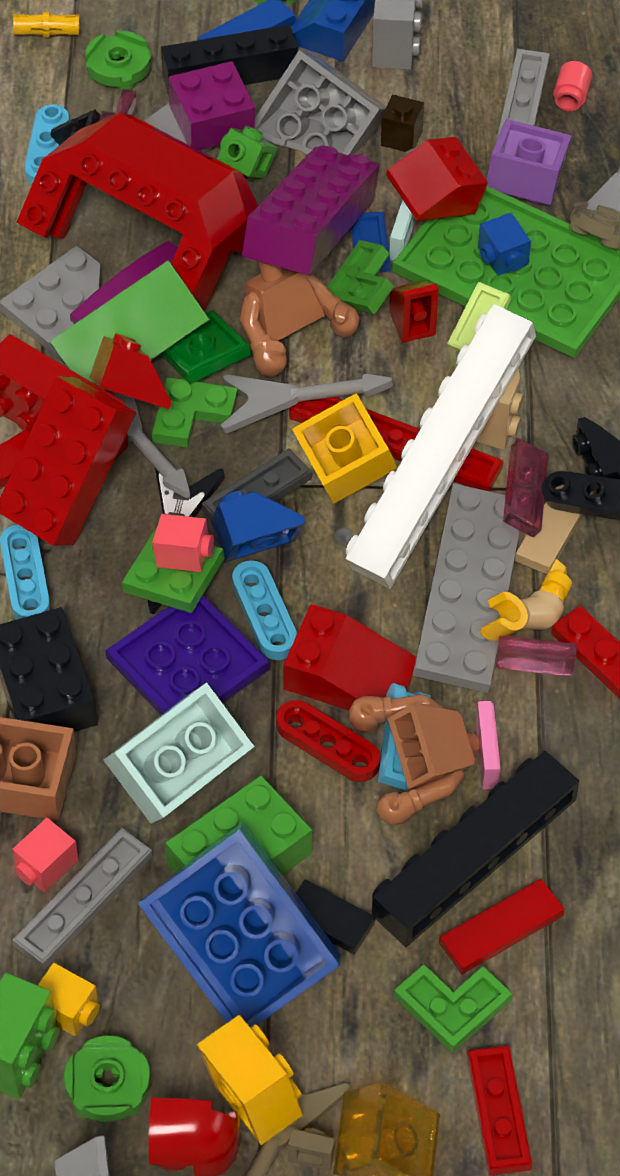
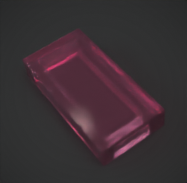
(536, 656)

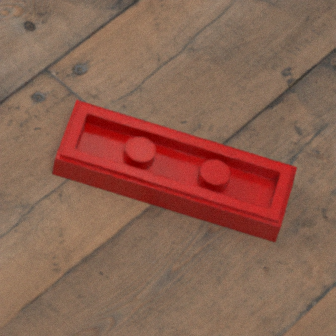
(501, 926)
(499, 1110)

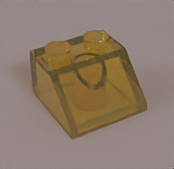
(385, 1134)

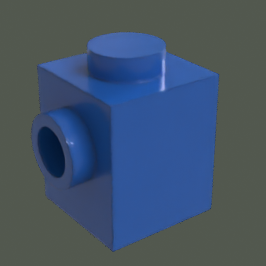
(504, 244)

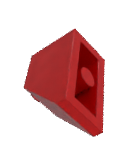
(414, 310)

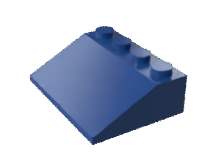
(241, 929)

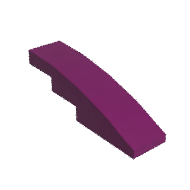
(125, 279)

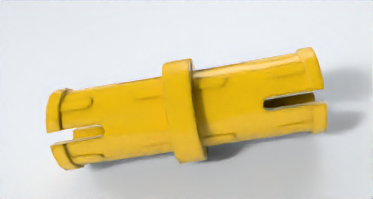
(46, 24)

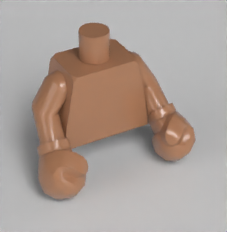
(281, 304)
(430, 748)

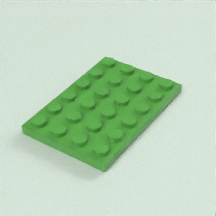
(562, 290)

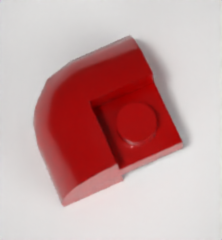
(192, 1135)

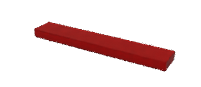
(477, 471)

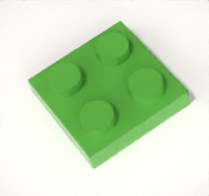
(170, 586)

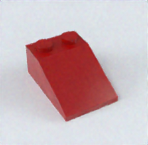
(343, 660)

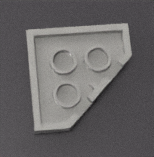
(48, 298)

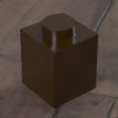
(402, 123)

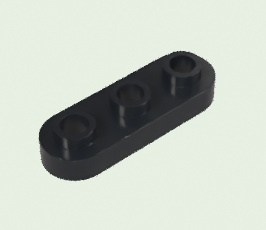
(576, 495)

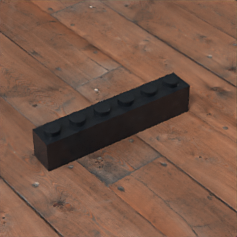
(473, 848)

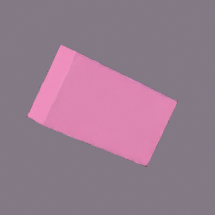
(488, 744)

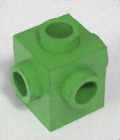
(247, 152)

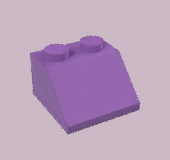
(528, 161)

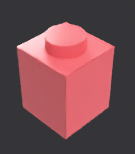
(182, 543)
(44, 855)

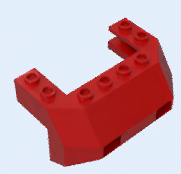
(156, 177)

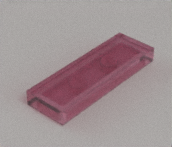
(523, 492)

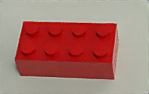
(26, 380)
(65, 460)

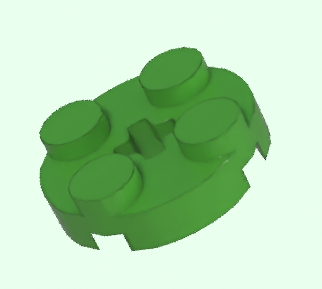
(121, 73)
(112, 1102)

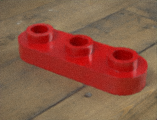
(320, 728)

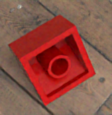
(438, 180)
(128, 371)

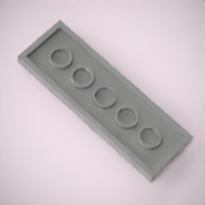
(470, 569)

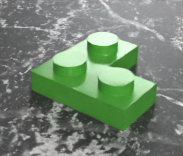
(357, 278)
(189, 403)
(450, 1014)

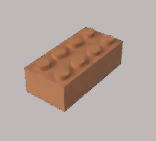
(35, 767)

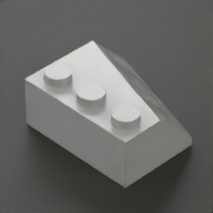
(318, 108)

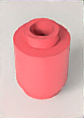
(572, 85)

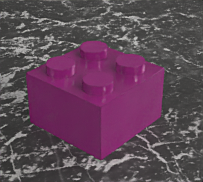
(210, 104)

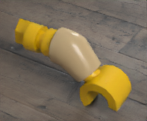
(532, 613)

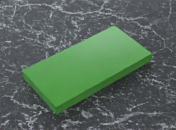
(152, 311)

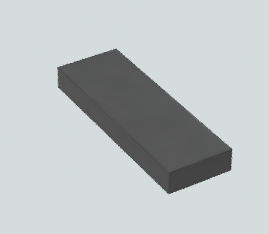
(271, 480)

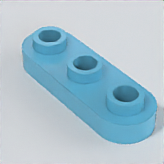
(41, 142)
(21, 564)
(264, 598)

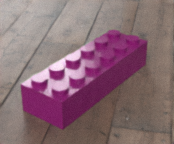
(311, 210)

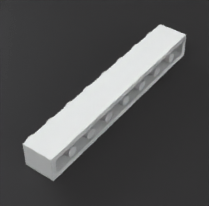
(440, 446)

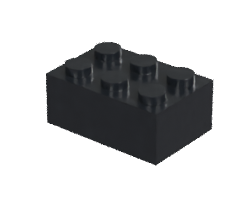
(44, 672)

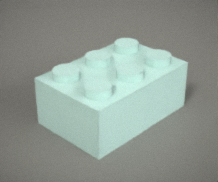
(178, 753)

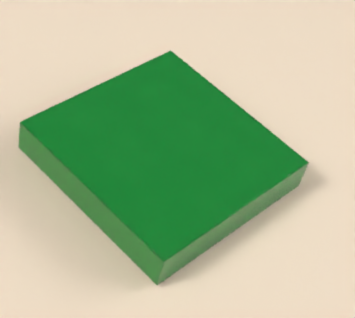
(207, 350)

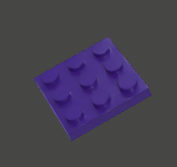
(184, 651)

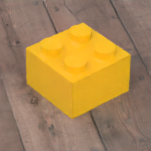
(345, 448)
(251, 1078)

